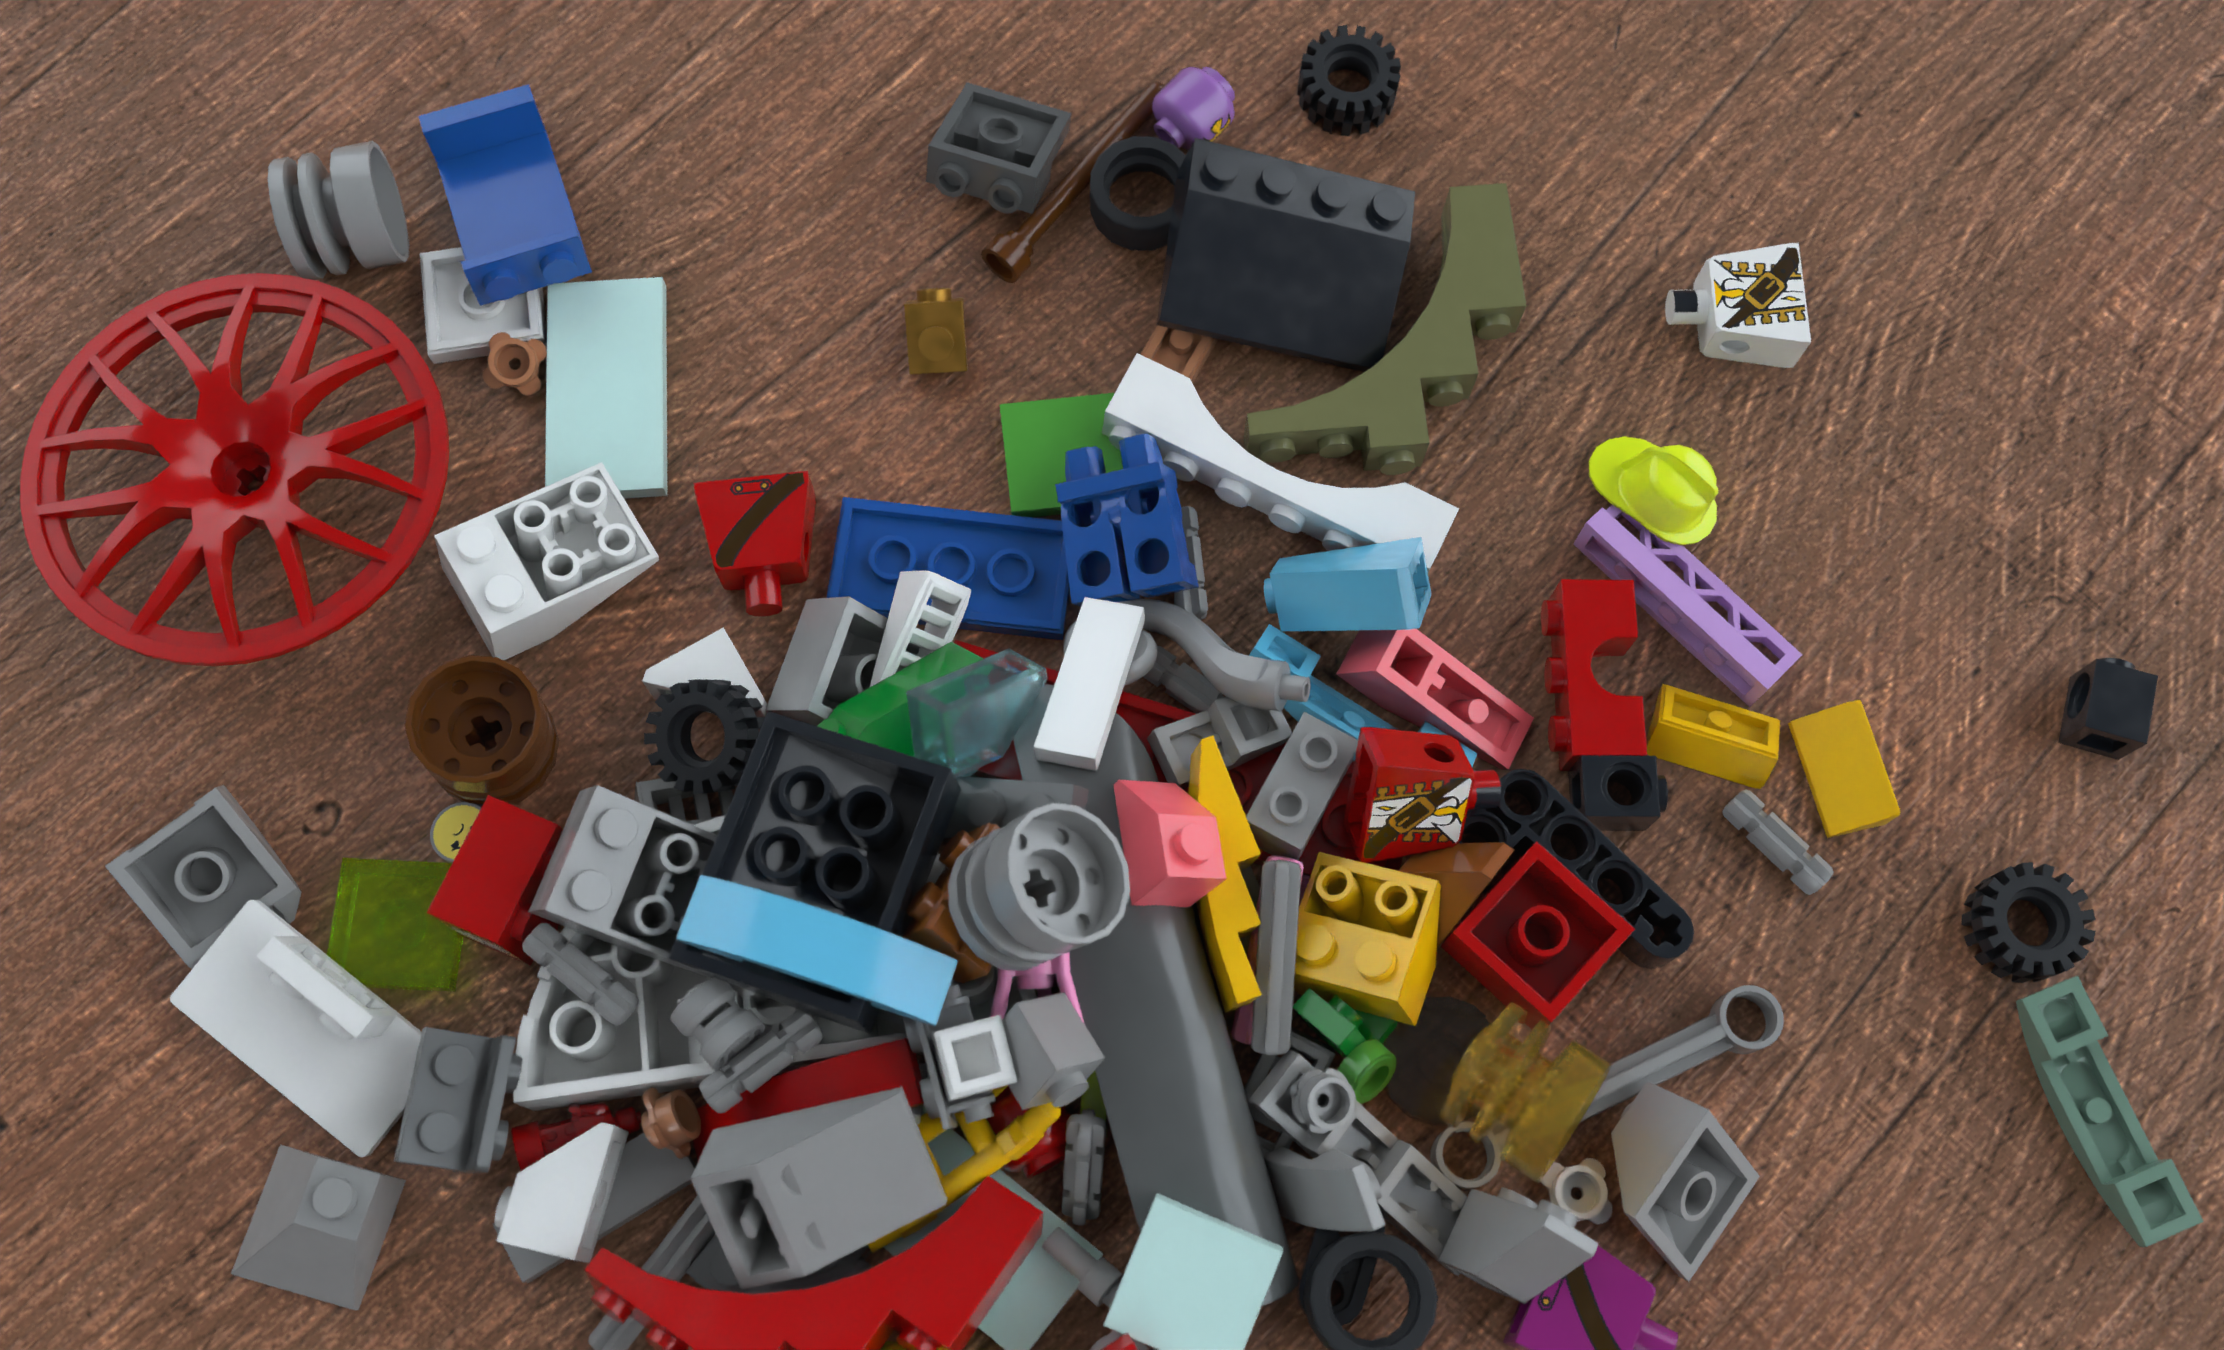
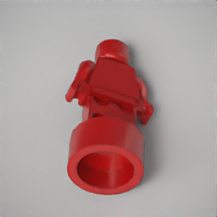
(537, 1141)

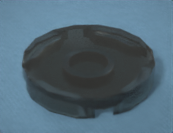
(1430, 1056)

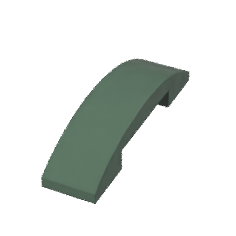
(2097, 1117)

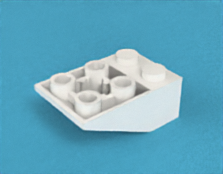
(544, 559)

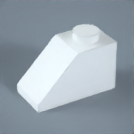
(563, 1196)

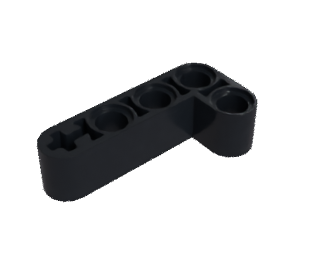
(1595, 859)

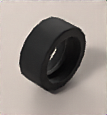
(1122, 158)
(1410, 1265)

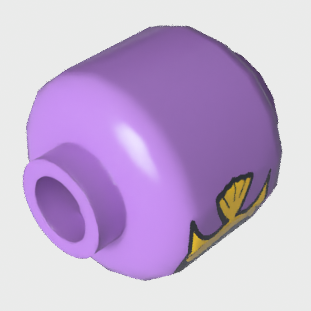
(1193, 106)

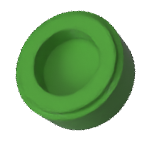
(1368, 1069)

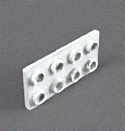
(304, 1026)

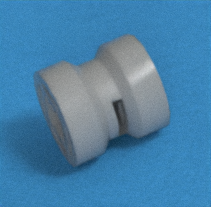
(717, 1022)

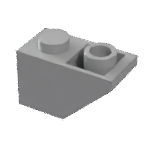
(1515, 1243)

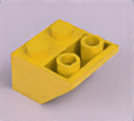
(1368, 937)

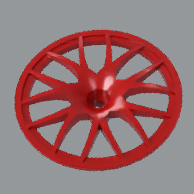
(220, 456)

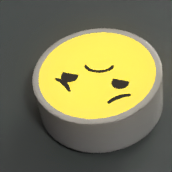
(451, 828)

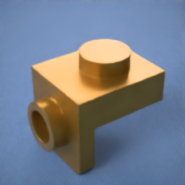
(935, 332)

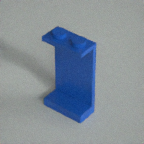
(505, 195)

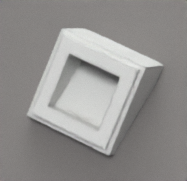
(973, 1058)

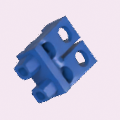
(1123, 525)

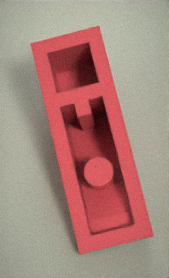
(1427, 684)

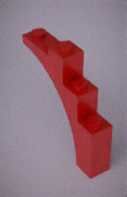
(927, 1293)

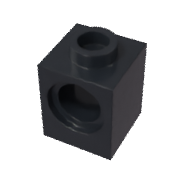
(2108, 708)
(1637, 773)

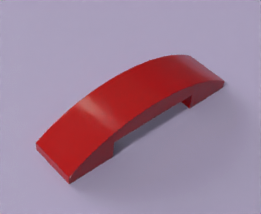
(821, 1083)

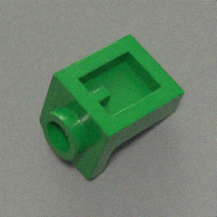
(1340, 1024)

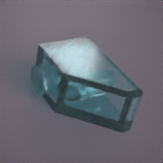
(974, 711)

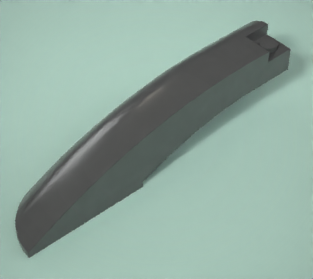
(1163, 1035)

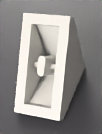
(707, 659)

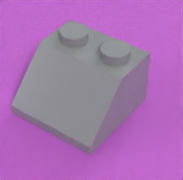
(828, 658)

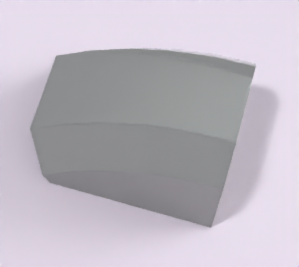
(203, 872)

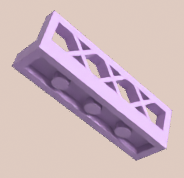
(1684, 609)

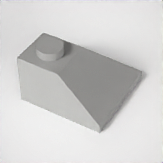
(1678, 1175)
(318, 1227)

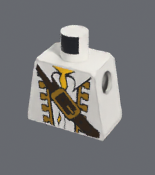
(1747, 306)

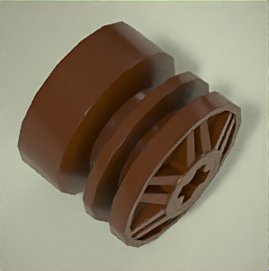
(461, 706)

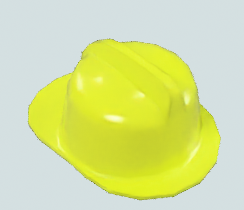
(1659, 487)

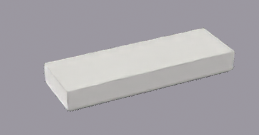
(1089, 684)

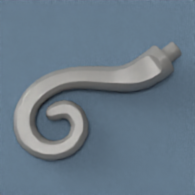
(1238, 676)

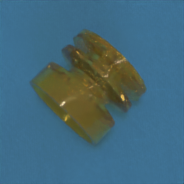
(1524, 1090)

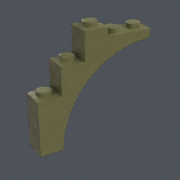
(1434, 363)

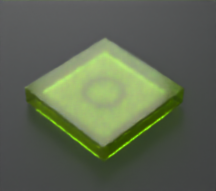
(384, 928)

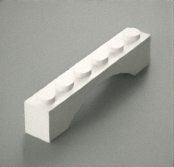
(1196, 447)

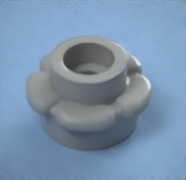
(1339, 1102)

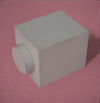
(1049, 1051)

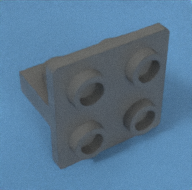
(458, 1101)

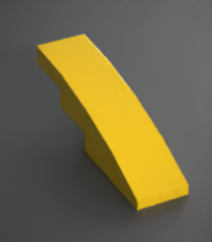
(1227, 909)

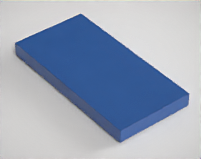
(1006, 561)

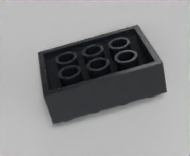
(1284, 256)
(832, 830)

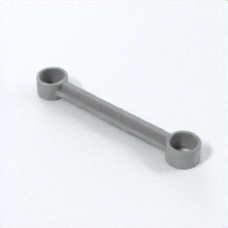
(1652, 1063)

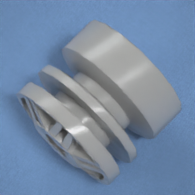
(330, 213)
(1039, 887)

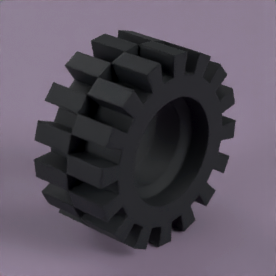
(1354, 54)
(674, 734)
(2056, 903)

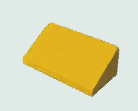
(1713, 737)
(1844, 769)

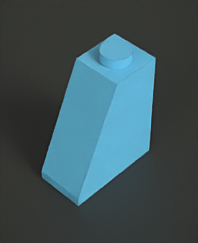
(1351, 588)

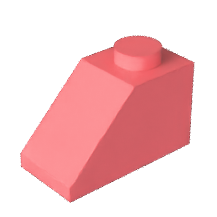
(1167, 844)

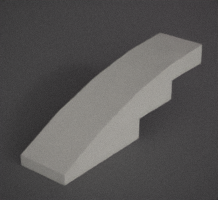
(1413, 1191)

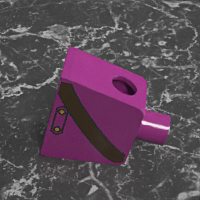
(1591, 1309)

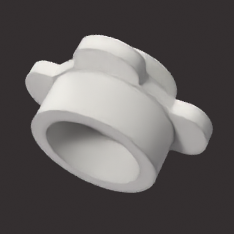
(1590, 1180)

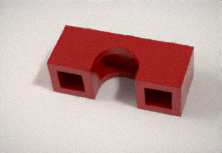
(1585, 623)

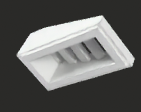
(909, 606)

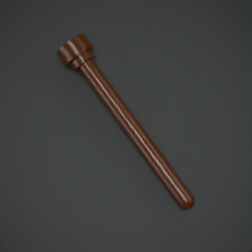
(1010, 252)

